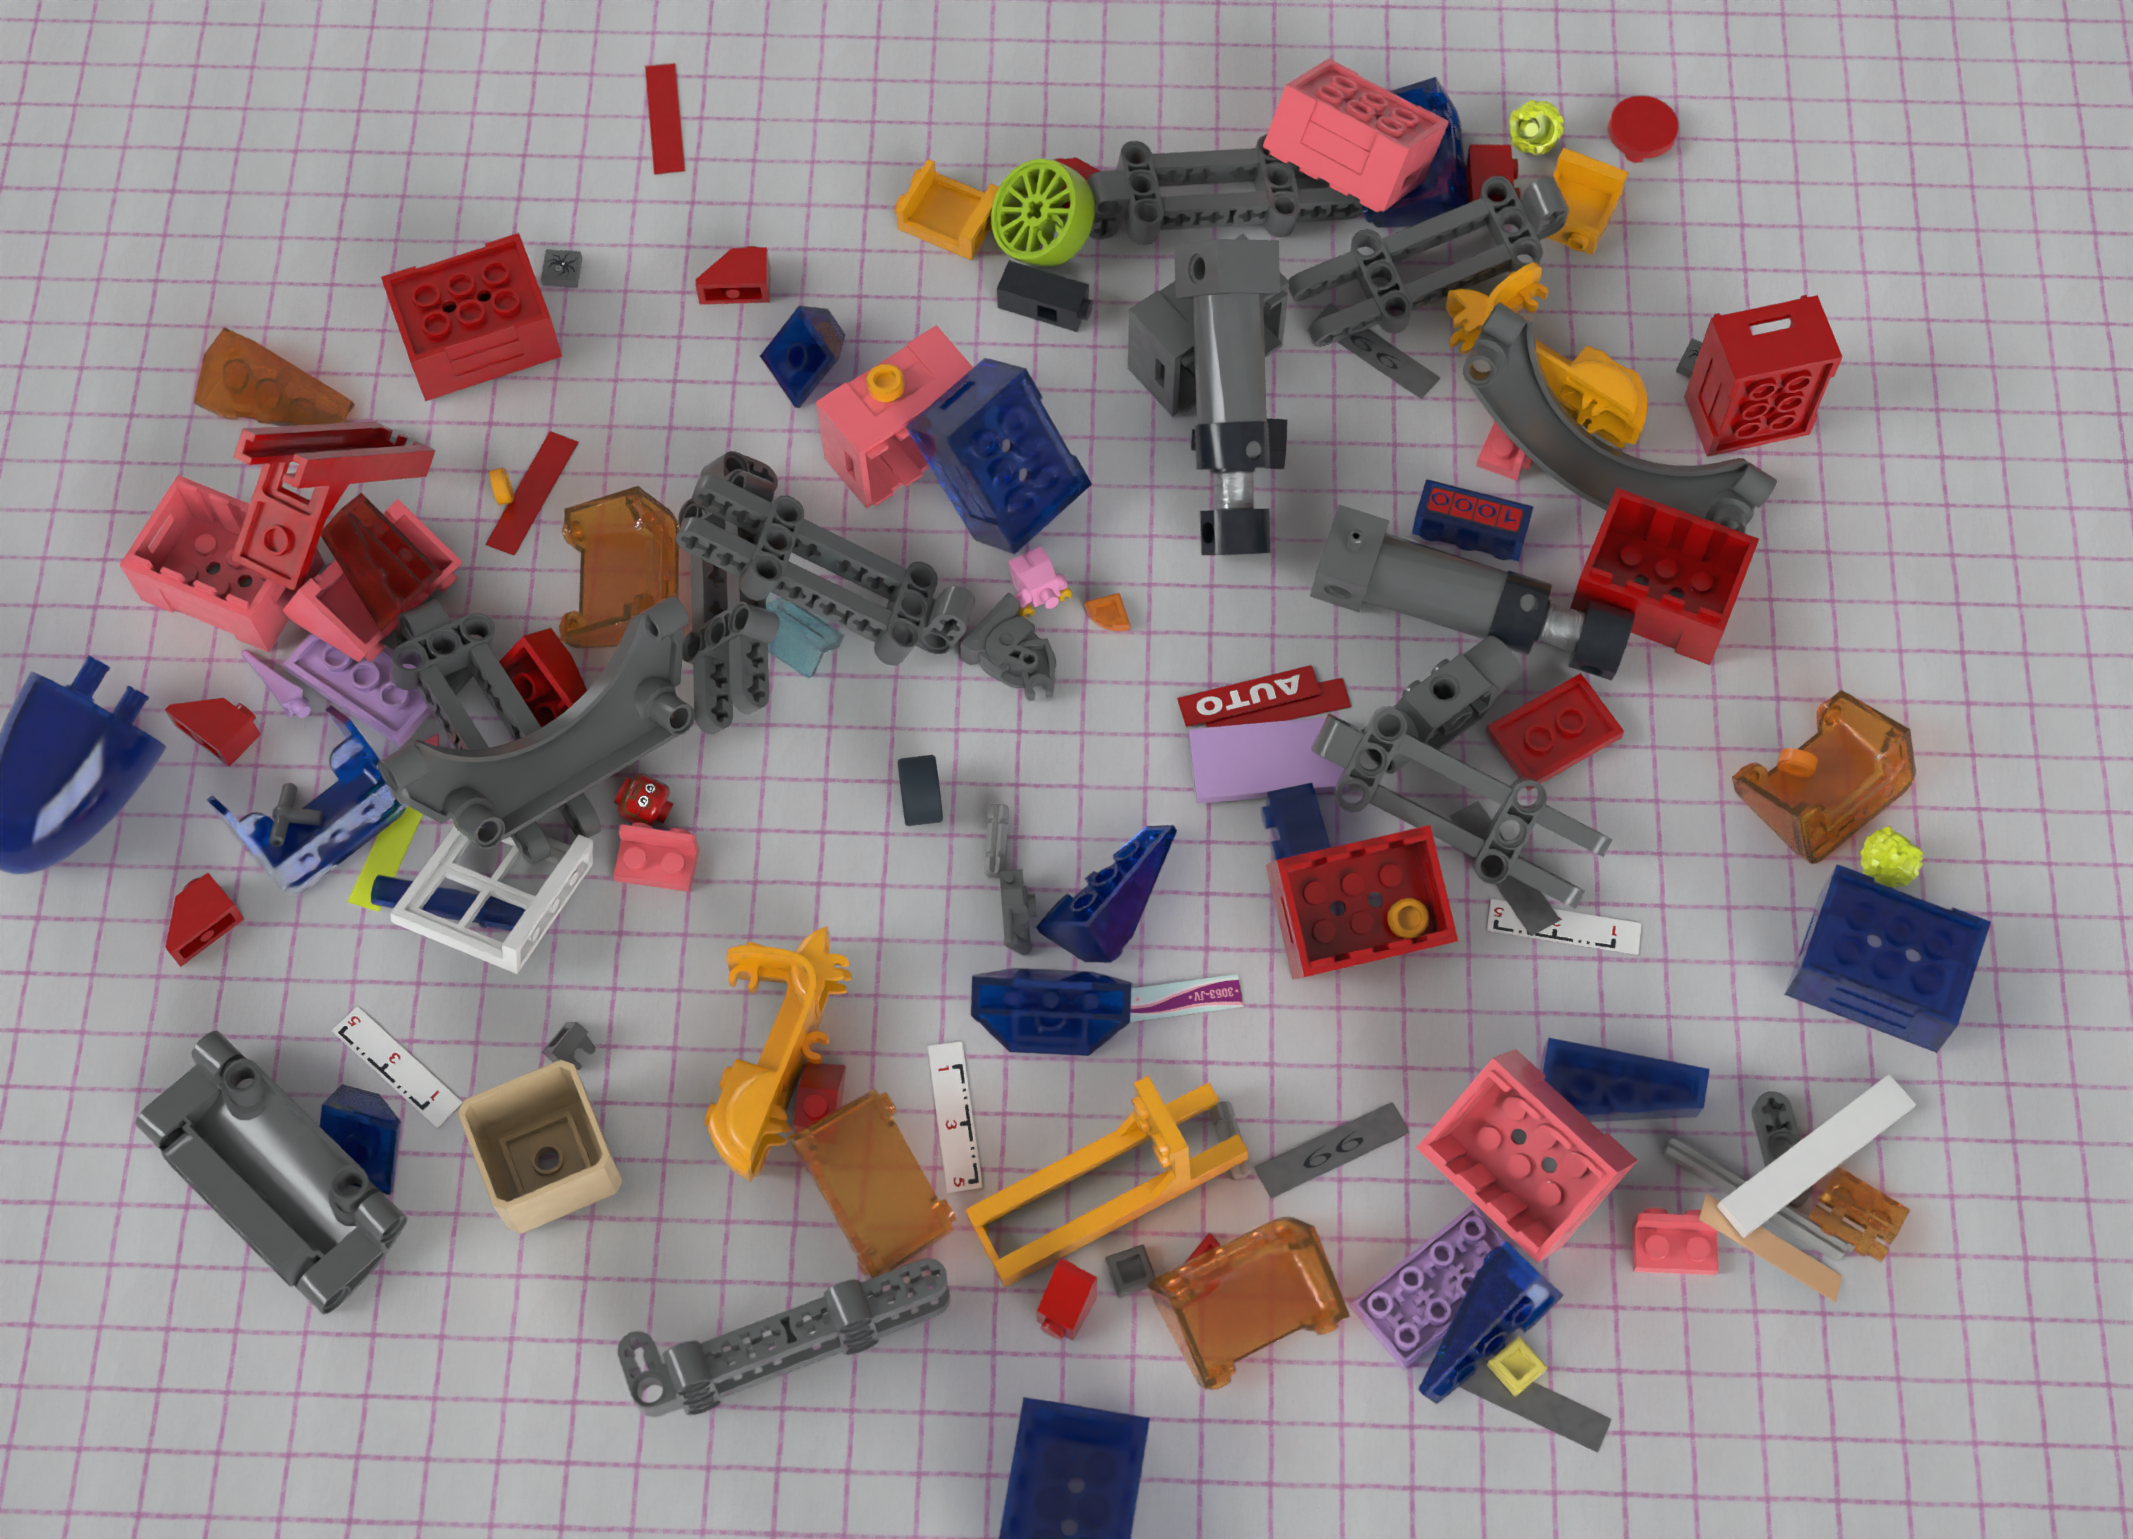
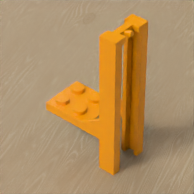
(1148, 1121)

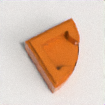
(1108, 612)

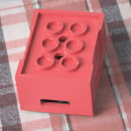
(1354, 135)
(869, 438)
(199, 535)
(1507, 1178)

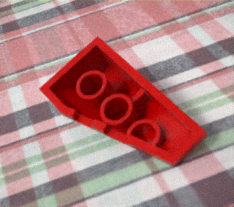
(544, 674)

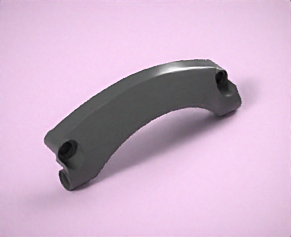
(1535, 420)

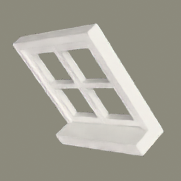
(540, 911)

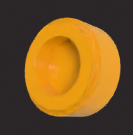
(885, 382)
(501, 486)
(1408, 918)

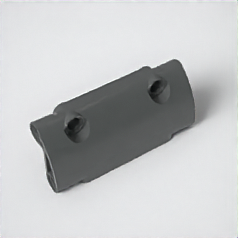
(272, 1174)

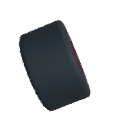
(920, 790)

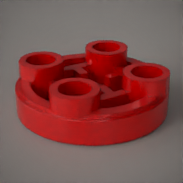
(1642, 127)

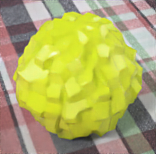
(1535, 127)
(1890, 858)

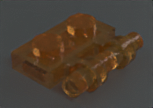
(1863, 1206)

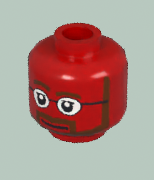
(643, 800)

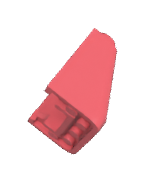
(334, 610)

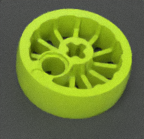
(1042, 213)

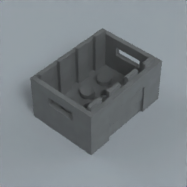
(1163, 343)

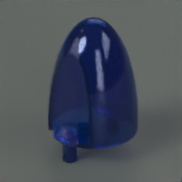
(67, 767)

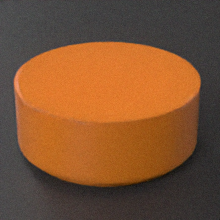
(1797, 762)

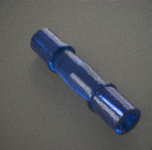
(448, 903)

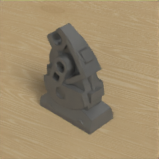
(1011, 650)

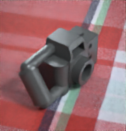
(1016, 911)

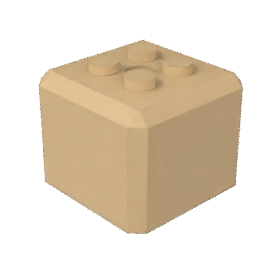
(521, 1122)

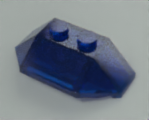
(1050, 1009)

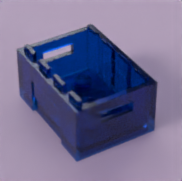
(980, 478)
(1880, 984)
(1068, 1443)

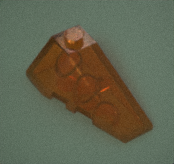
(255, 383)

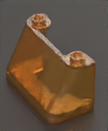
(624, 564)
(1859, 773)
(873, 1183)
(1248, 1297)

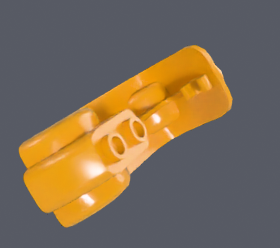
(1590, 388)
(757, 1096)

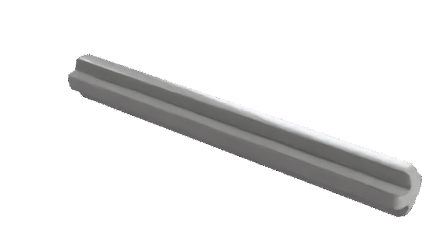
(1728, 1181)

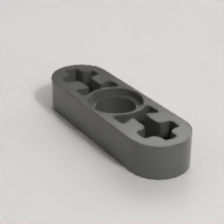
(1764, 1123)

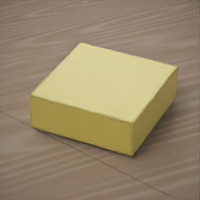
(1517, 1366)

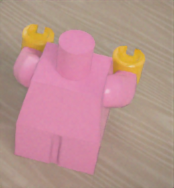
(1037, 581)

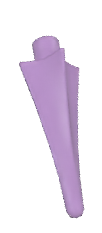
(285, 692)

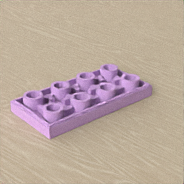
(1258, 758)
(1422, 1294)

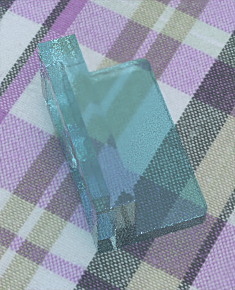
(801, 637)

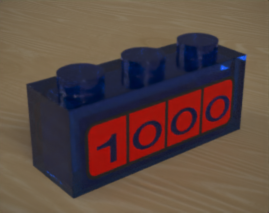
(1472, 520)

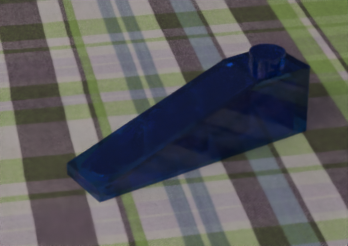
(1107, 911)
(1501, 1299)

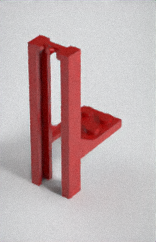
(285, 527)

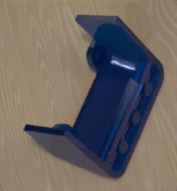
(352, 812)

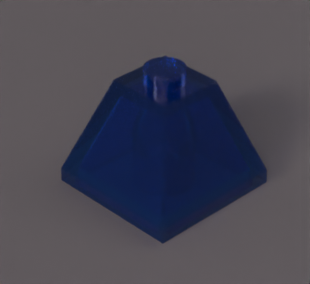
(804, 351)
(365, 1131)

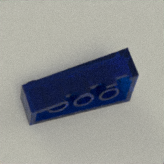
(1622, 1084)

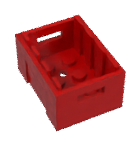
(472, 317)
(1763, 384)
(1671, 554)
(1391, 865)

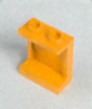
(1591, 194)
(945, 211)

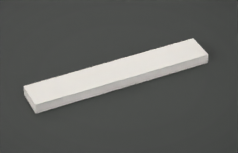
(1815, 1156)

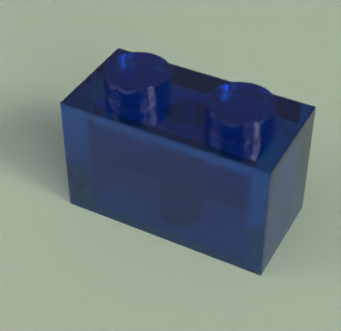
(1294, 821)

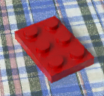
(1555, 731)

